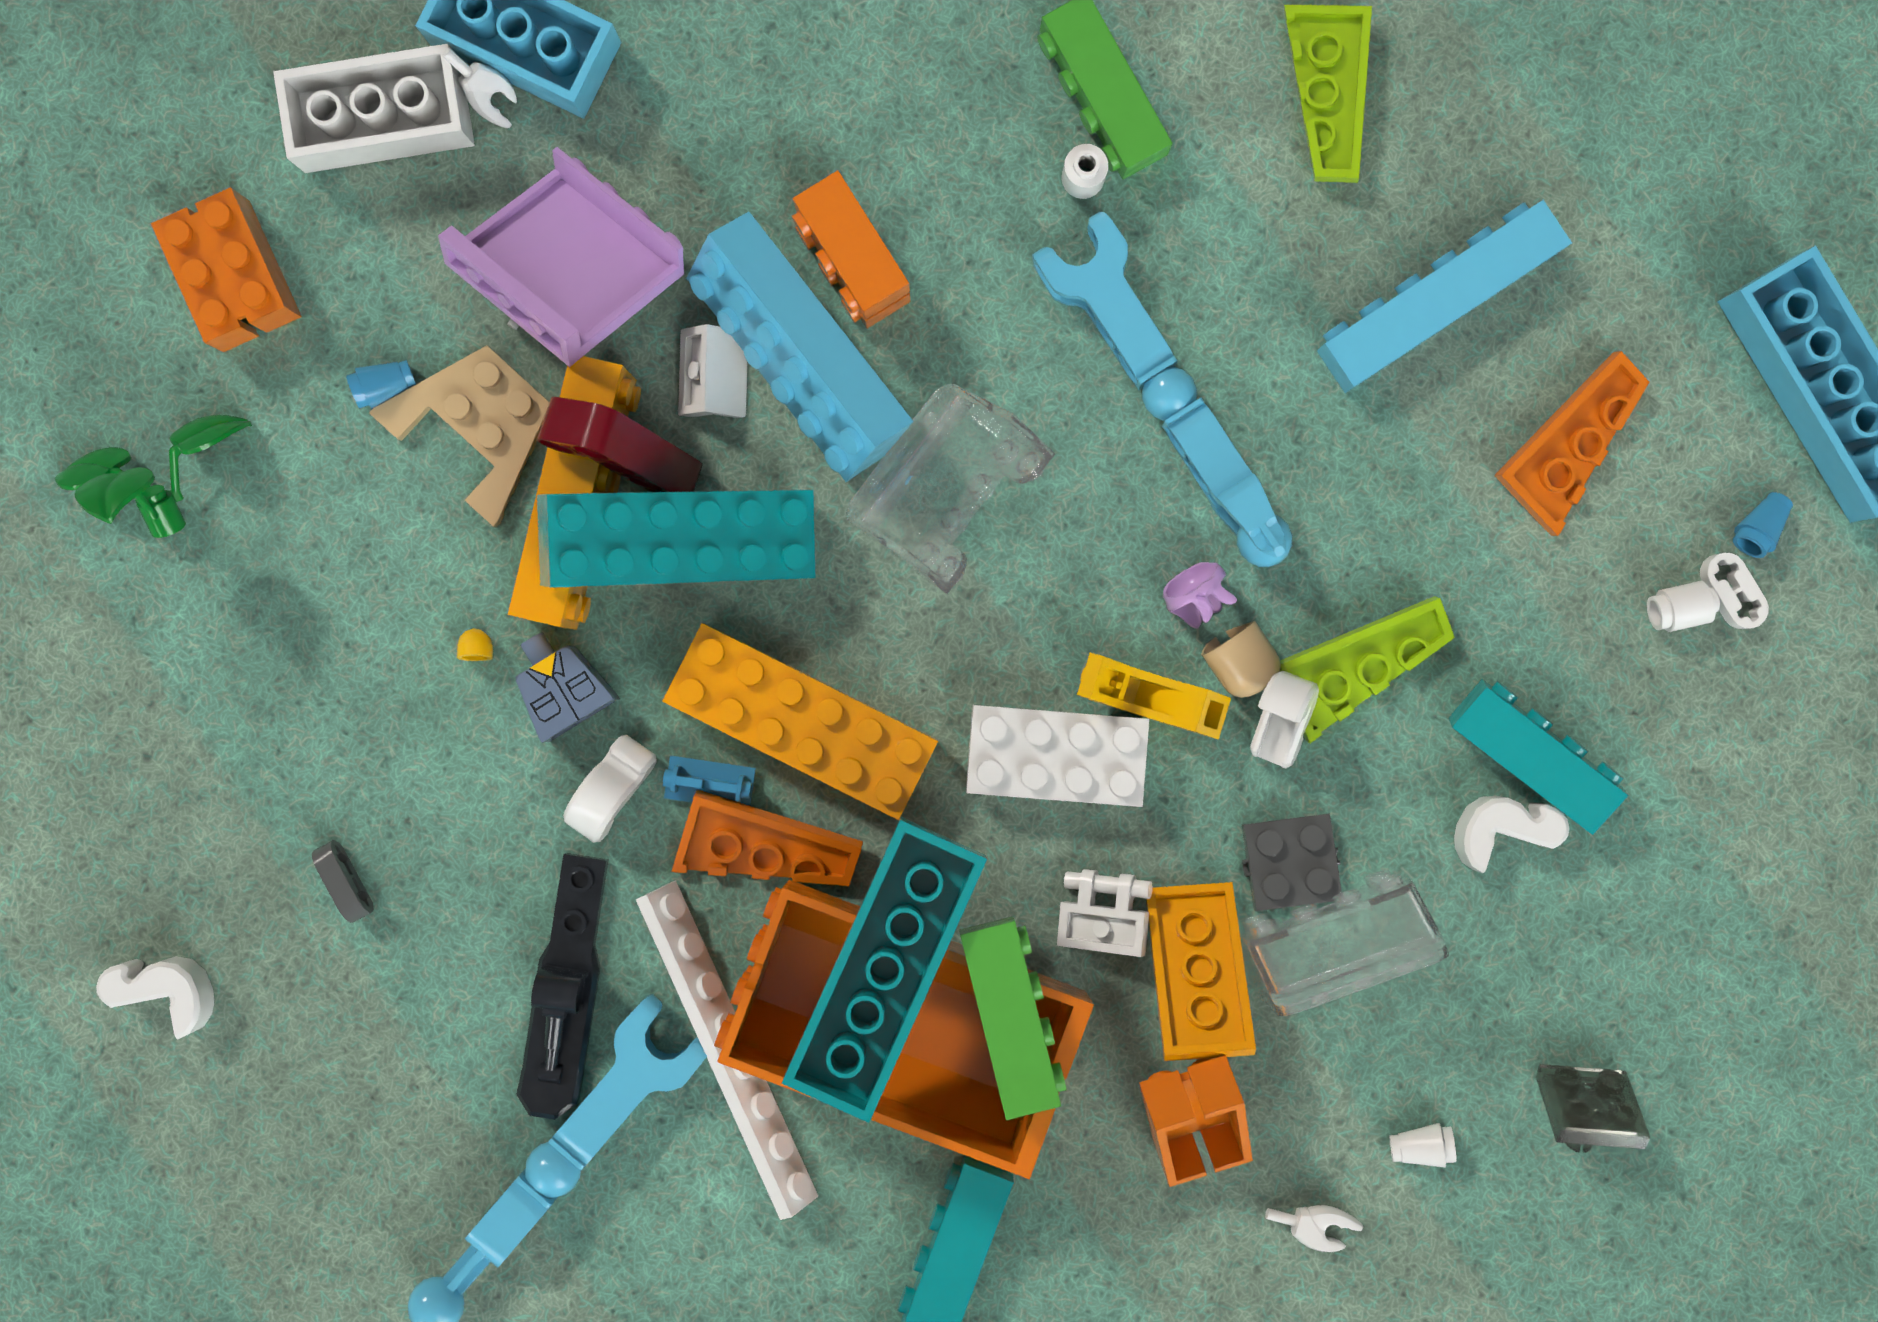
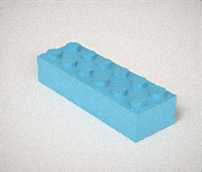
(797, 347)
(1818, 370)

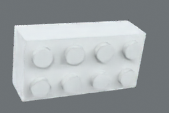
(372, 109)
(1057, 755)

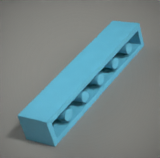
(1442, 296)

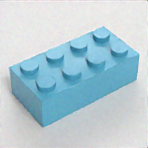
(534, 43)

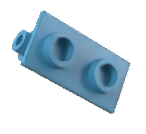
(721, 779)

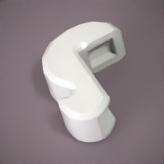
(1285, 715)
(608, 788)
(1493, 814)
(175, 977)

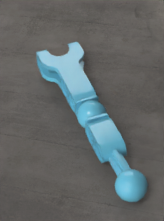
(557, 1164)

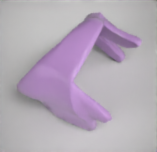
(1197, 593)

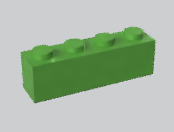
(1104, 87)
(1011, 1018)

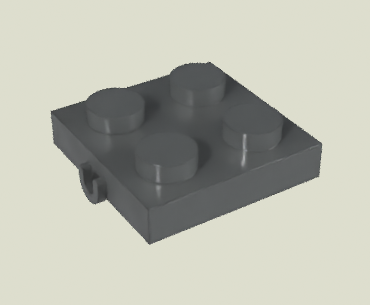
(1291, 862)

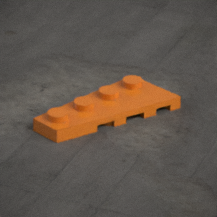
(1559, 458)
(746, 840)

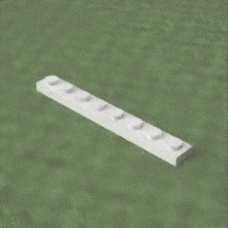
(707, 1008)

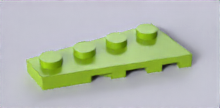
(1331, 79)
(1368, 659)

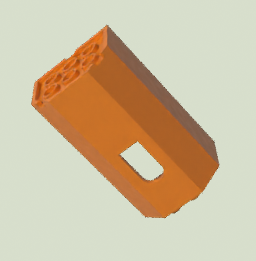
(944, 1074)

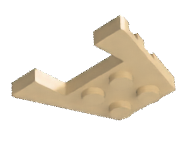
(488, 408)

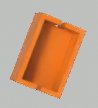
(850, 250)
(226, 270)
(1193, 1101)

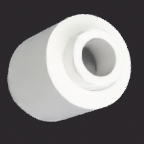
(1082, 183)
(1683, 606)

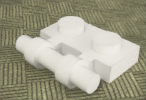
(1103, 927)

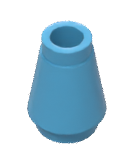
(379, 382)
(1763, 526)

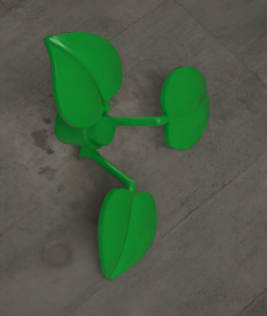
(106, 489)

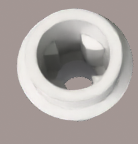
(1424, 1146)

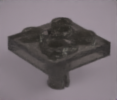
(1586, 1114)

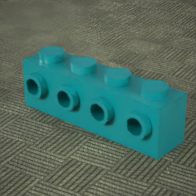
(1538, 756)

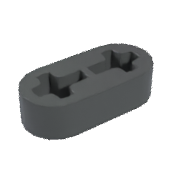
(342, 881)

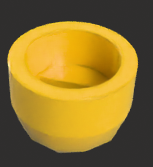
(474, 646)

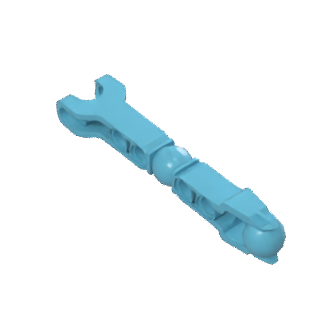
(1167, 390)

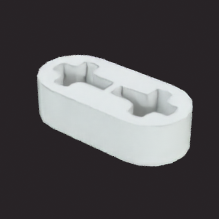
(1743, 586)

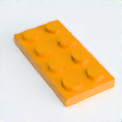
(1199, 972)

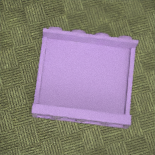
(567, 259)

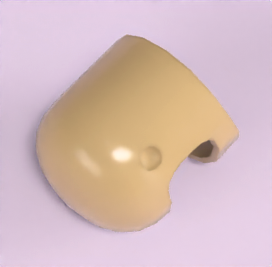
(1244, 661)

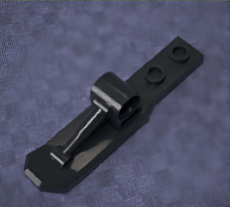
(564, 993)

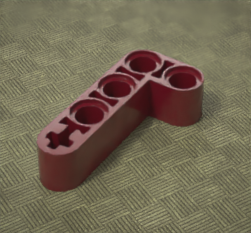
(618, 444)

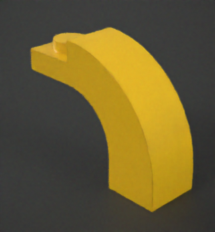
(1153, 696)

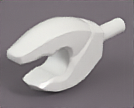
(479, 84)
(1311, 1222)

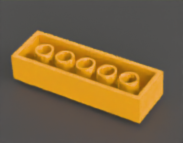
(571, 474)
(800, 721)

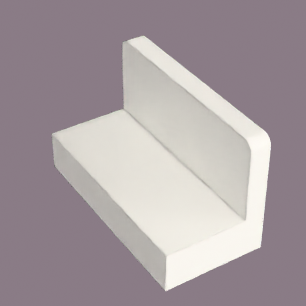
(711, 373)

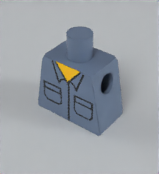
(560, 688)

